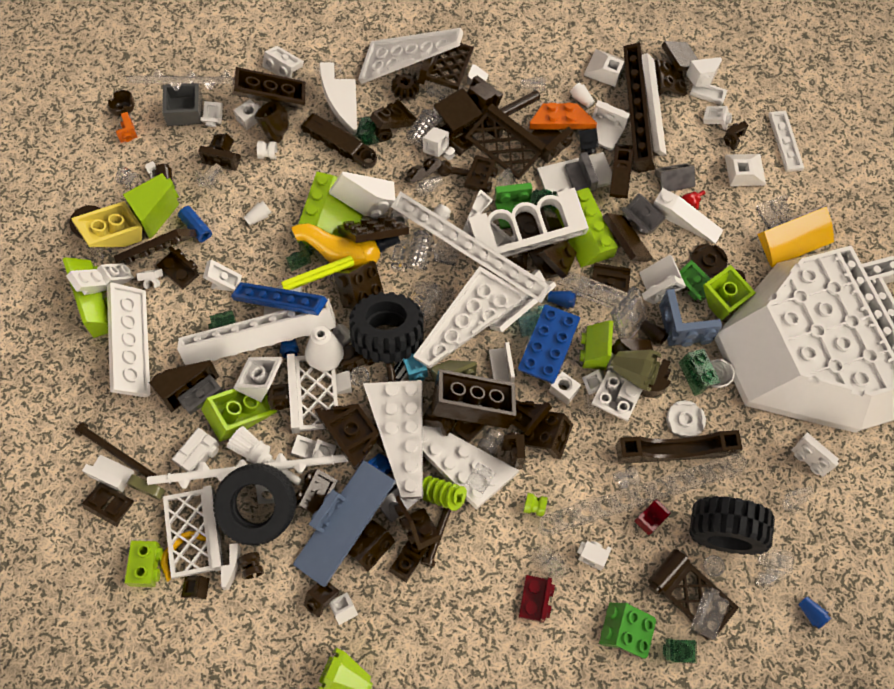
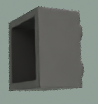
(182, 106)

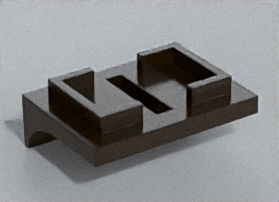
(460, 144)
(114, 511)

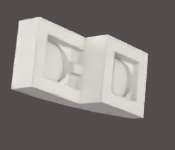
(306, 447)
(229, 571)

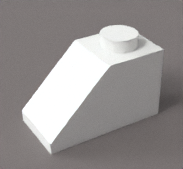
(703, 71)

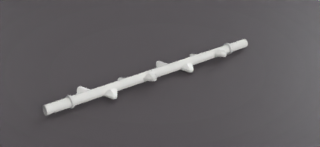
(280, 463)

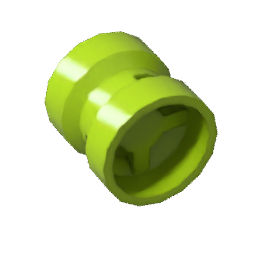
(535, 504)

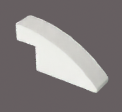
(340, 97)

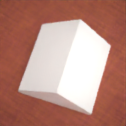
(257, 376)

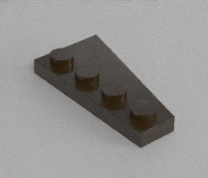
(528, 228)
(155, 245)

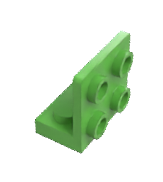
(509, 196)

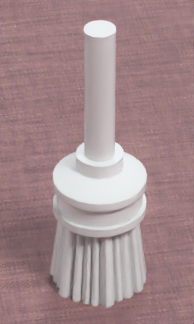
(255, 451)

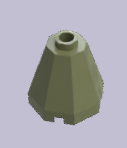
(637, 367)

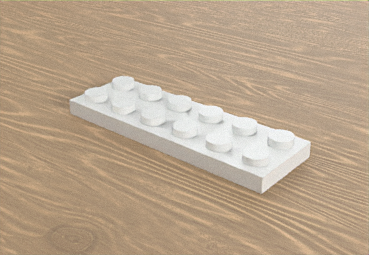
(128, 340)

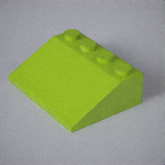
(324, 209)

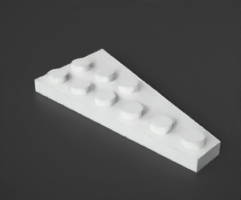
(399, 52)

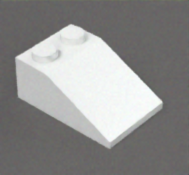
(364, 194)

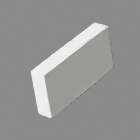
(709, 93)

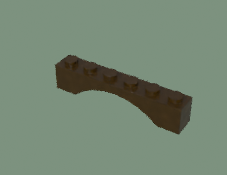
(644, 449)

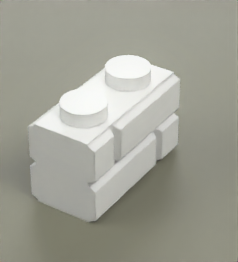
(196, 450)

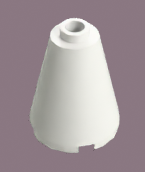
(323, 350)

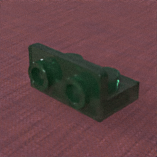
(698, 371)

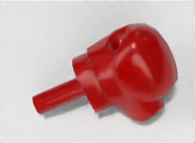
(693, 198)

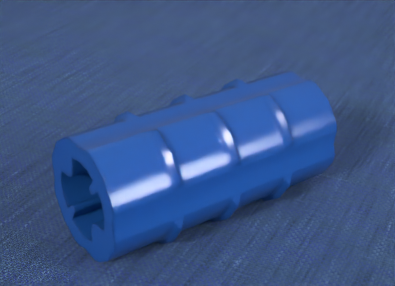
(193, 221)

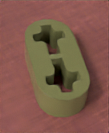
(141, 485)

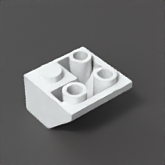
(605, 67)
(745, 170)
(617, 396)

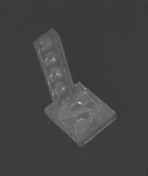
(627, 307)

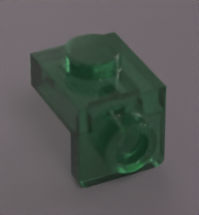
(366, 131)
(680, 651)

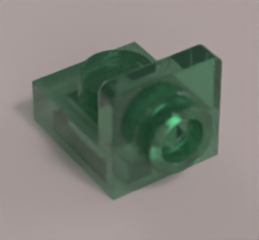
(301, 258)

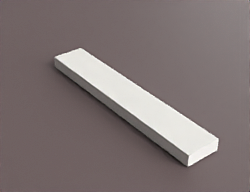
(653, 105)

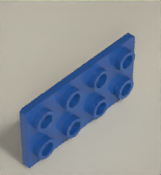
(549, 344)

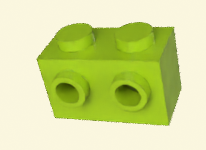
(143, 564)

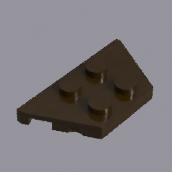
(350, 431)

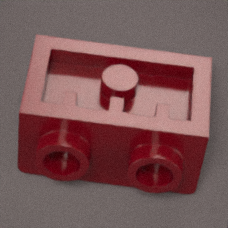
(536, 598)

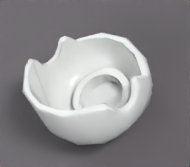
(724, 371)

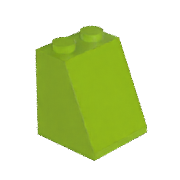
(153, 203)

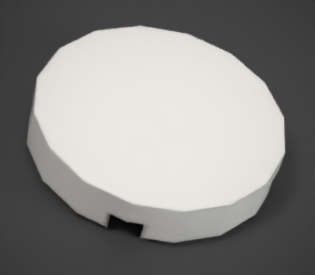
(680, 420)

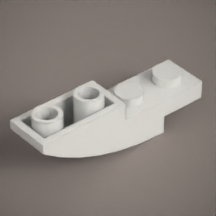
(97, 279)

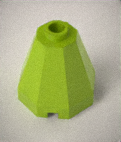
(344, 673)

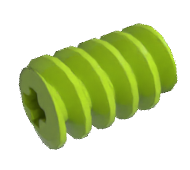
(443, 493)

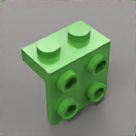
(628, 629)

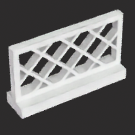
(296, 396)
(211, 533)

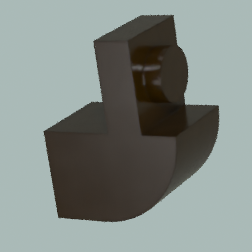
(661, 383)

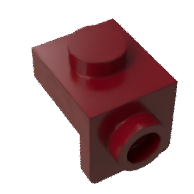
(652, 517)

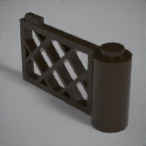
(670, 575)

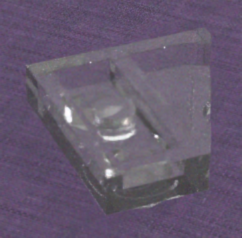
(774, 211)

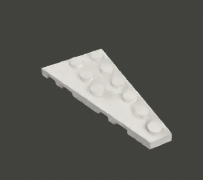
(474, 309)
(400, 423)
(457, 460)

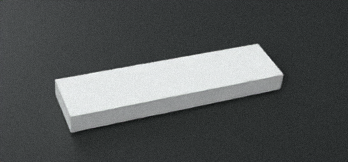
(786, 141)

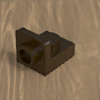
(319, 597)

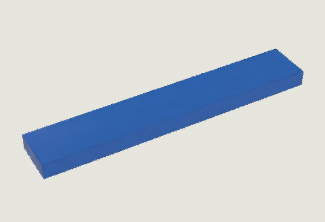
(279, 298)

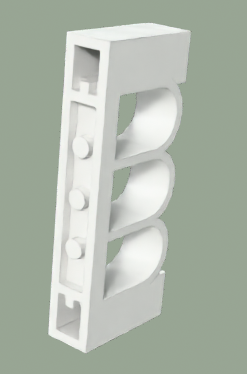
(565, 201)

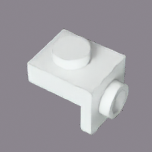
(212, 113)

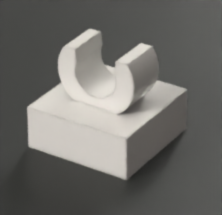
(150, 275)

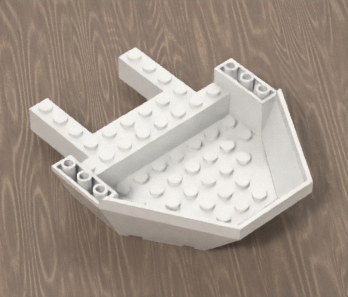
(817, 341)

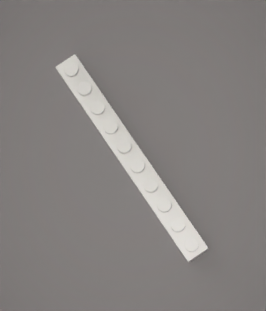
(471, 247)

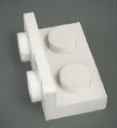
(281, 62)

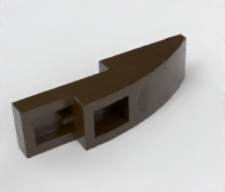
(621, 171)

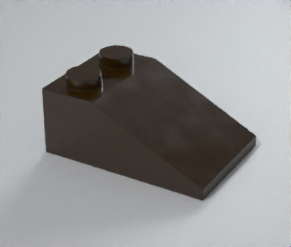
(176, 381)

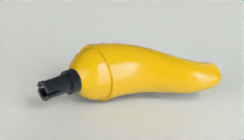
(337, 247)

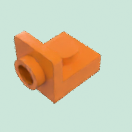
(128, 132)

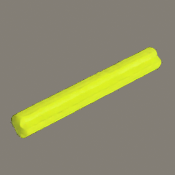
(318, 273)

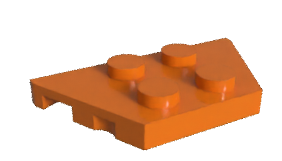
(562, 116)

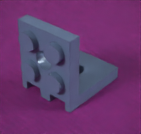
(685, 333)

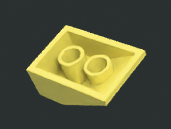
(109, 226)

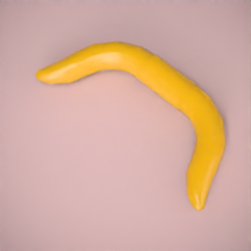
(164, 562)

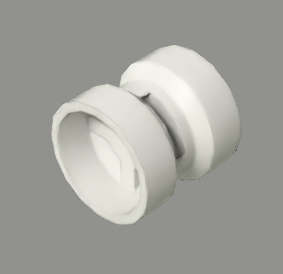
(266, 150)

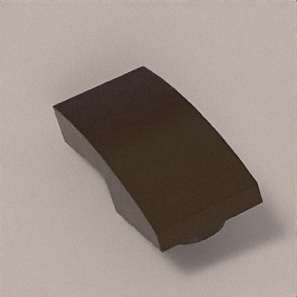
(418, 173)
(407, 561)

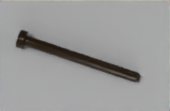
(82, 429)
(429, 559)

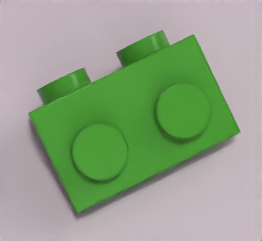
(694, 280)

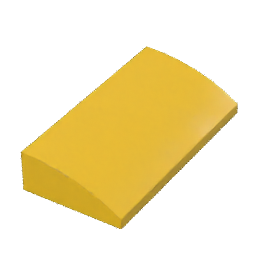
(797, 236)

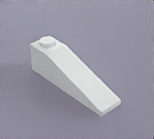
(686, 216)

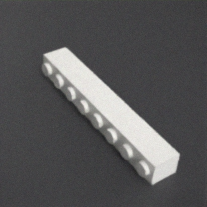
(252, 334)

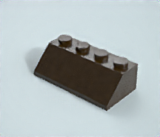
(268, 87)
(474, 399)

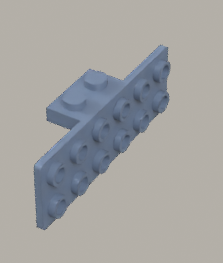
(342, 522)

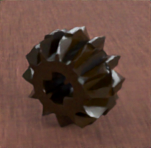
(405, 86)

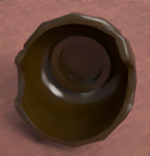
(121, 103)

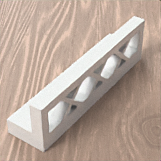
(512, 315)

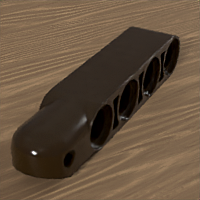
(339, 140)

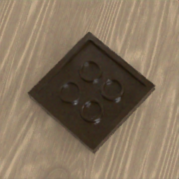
(372, 229)

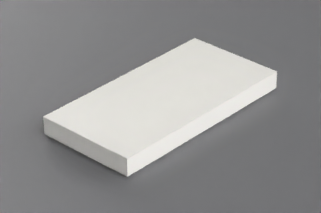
(555, 177)

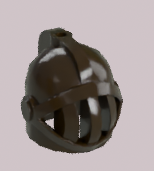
(276, 121)

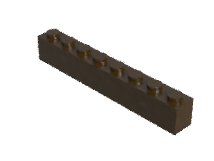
(638, 109)

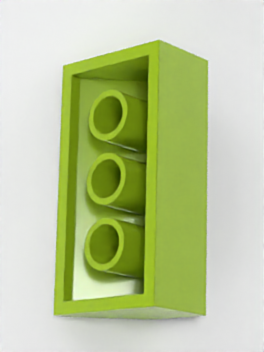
(598, 241)
(91, 307)

